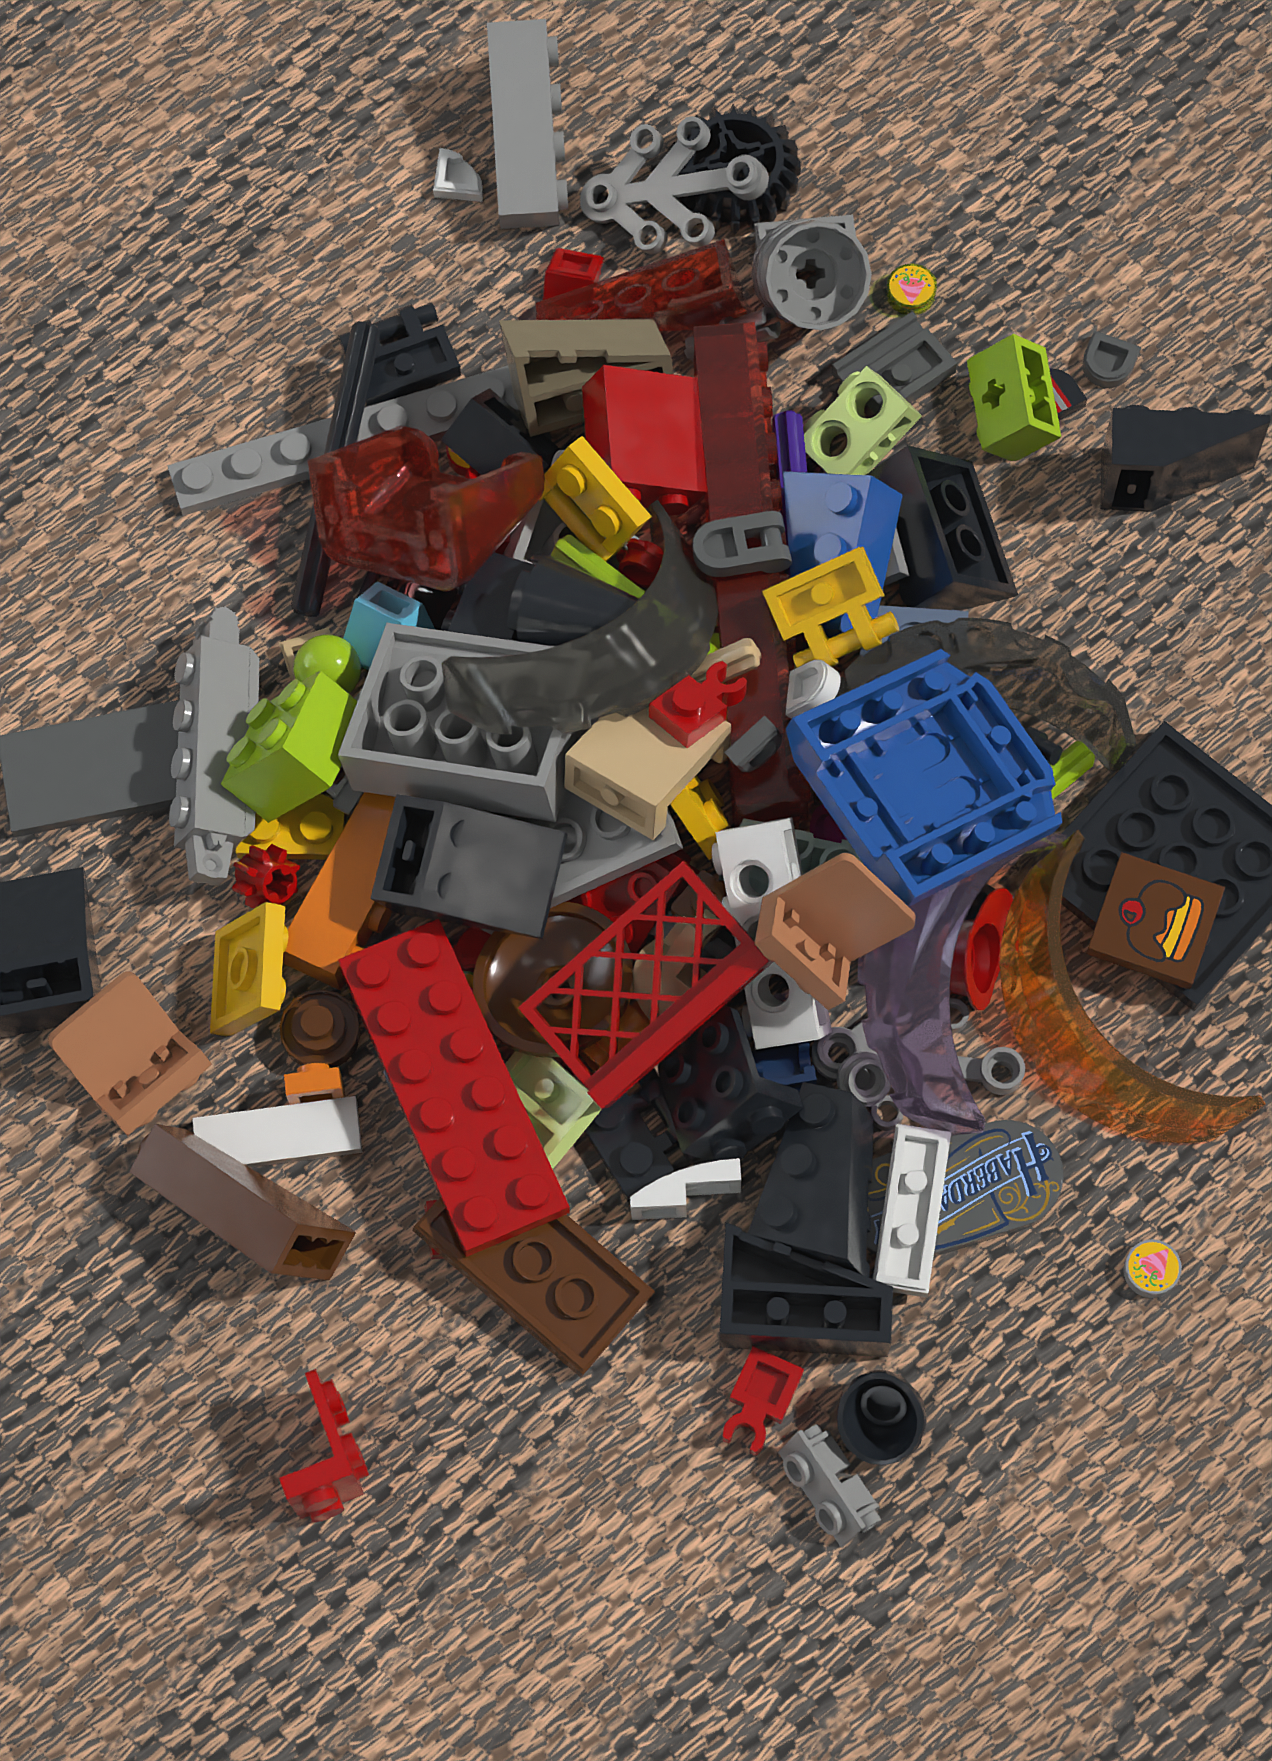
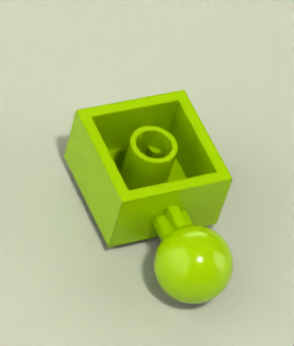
(297, 735)

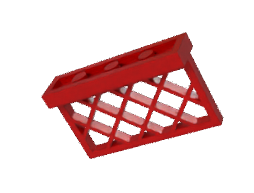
(678, 1020)

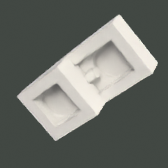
(668, 1194)

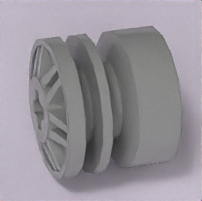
(831, 294)

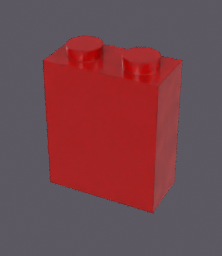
(648, 433)

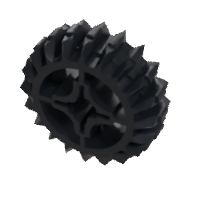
(744, 135)

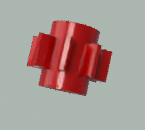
(265, 876)

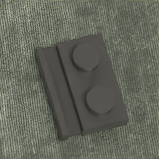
(904, 357)

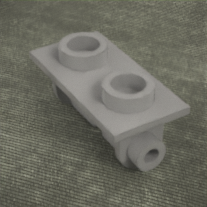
(812, 1463)

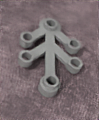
(664, 186)
(972, 1068)

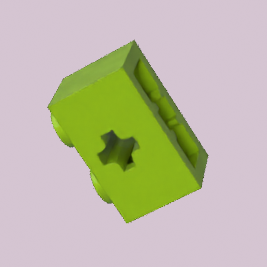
(1013, 398)

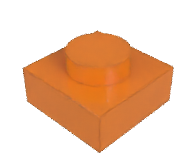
(314, 1083)

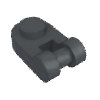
(723, 551)

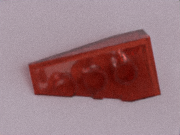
(675, 292)

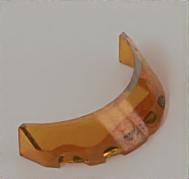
(1066, 1044)

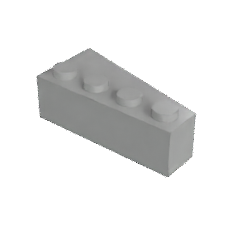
(524, 124)

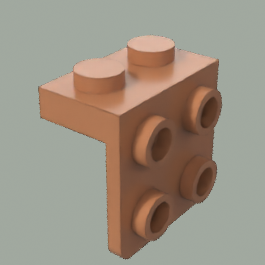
(827, 922)
(127, 1052)

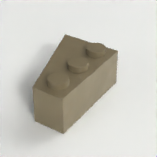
(557, 357)

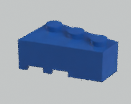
(835, 515)

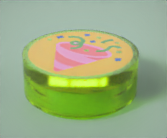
(911, 289)

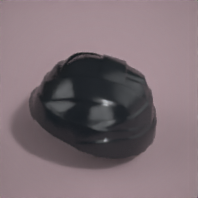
(881, 1417)

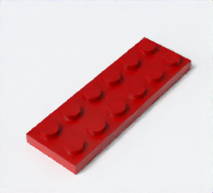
(453, 1087)

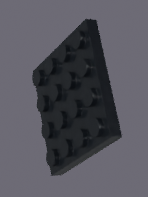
(1191, 817)

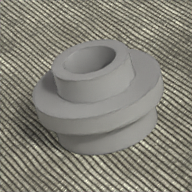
(878, 1085)

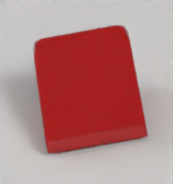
(570, 271)

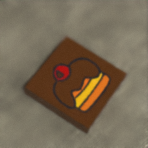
(1155, 920)

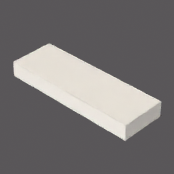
(285, 1132)
(912, 1209)

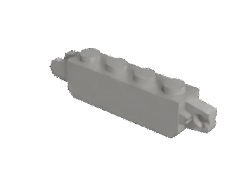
(216, 696)

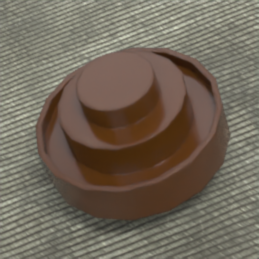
(320, 1028)

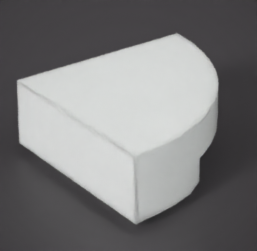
(456, 178)

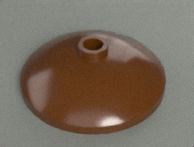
(518, 965)

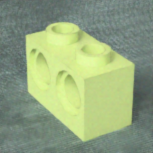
(866, 437)

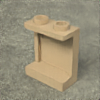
(637, 767)

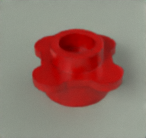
(640, 561)

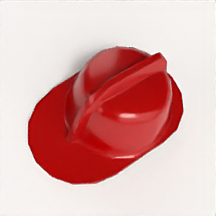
(978, 950)

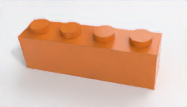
(338, 908)

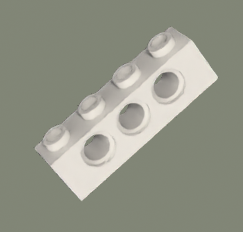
(775, 850)

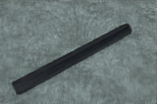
(342, 432)

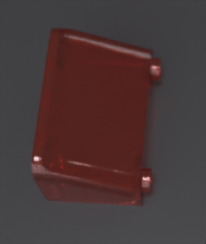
(399, 516)

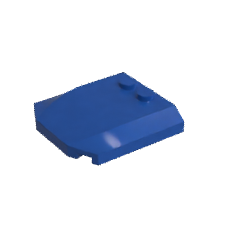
(926, 775)

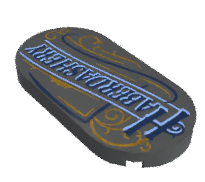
(990, 1188)

